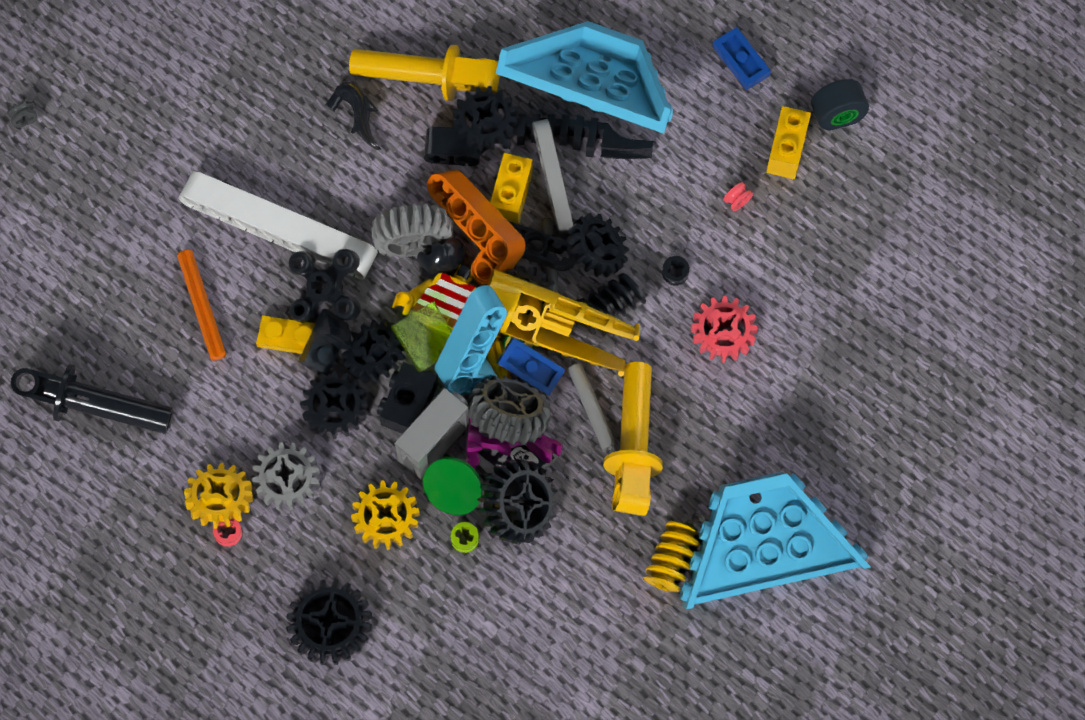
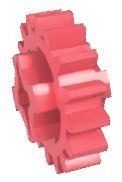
(724, 315)

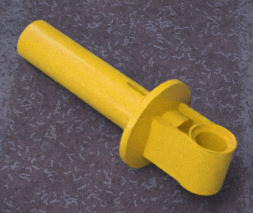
(452, 72)
(633, 463)

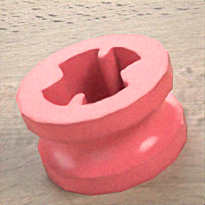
(738, 196)
(232, 539)

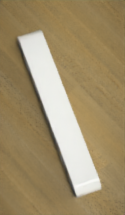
(272, 221)

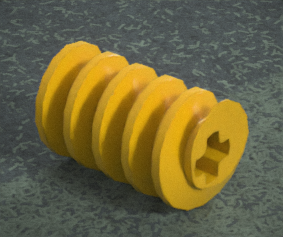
(671, 557)

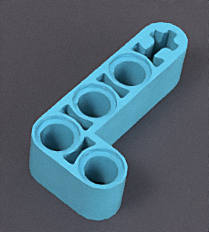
(465, 352)

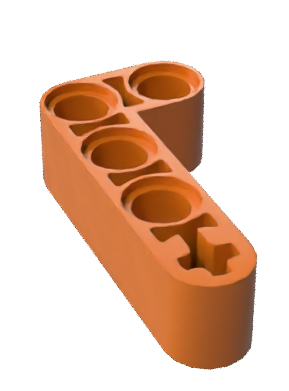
(498, 240)

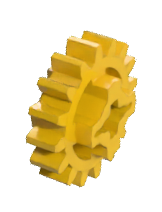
(218, 497)
(376, 524)

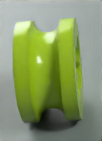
(456, 540)

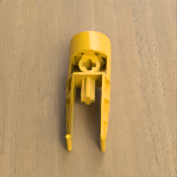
(553, 326)

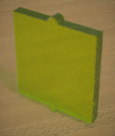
(423, 335)

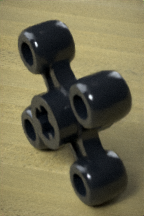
(332, 293)

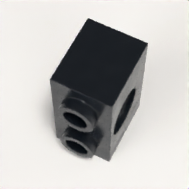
(407, 382)

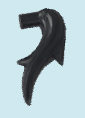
(361, 107)

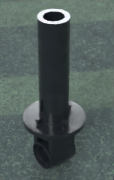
(102, 402)

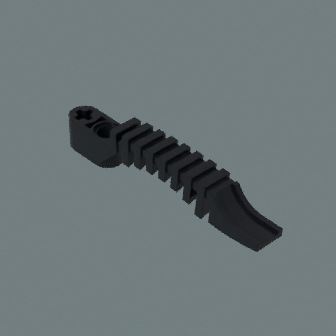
(445, 147)

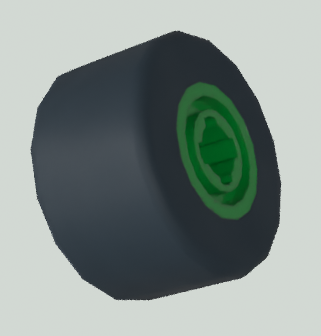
(839, 104)

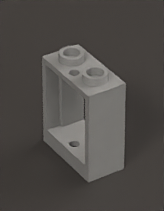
(433, 432)

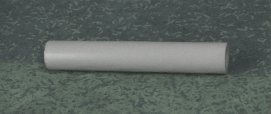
(592, 407)

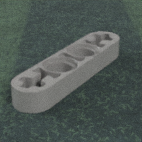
(552, 176)

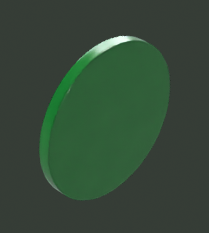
(452, 486)

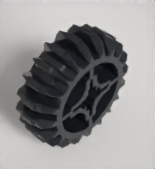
(517, 481)
(315, 619)

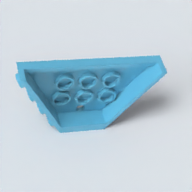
(574, 68)
(765, 541)

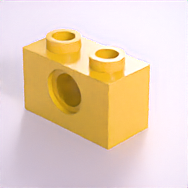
(788, 142)
(512, 186)

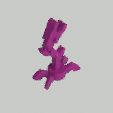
(543, 447)

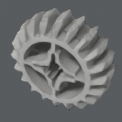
(410, 230)

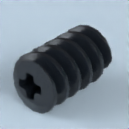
(615, 297)

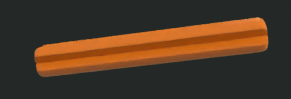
(201, 305)

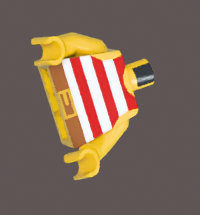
(446, 291)

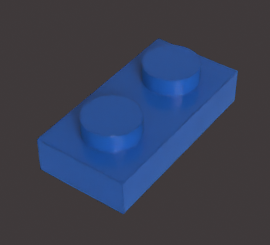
(741, 58)
(530, 366)

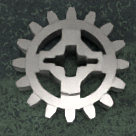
(298, 474)

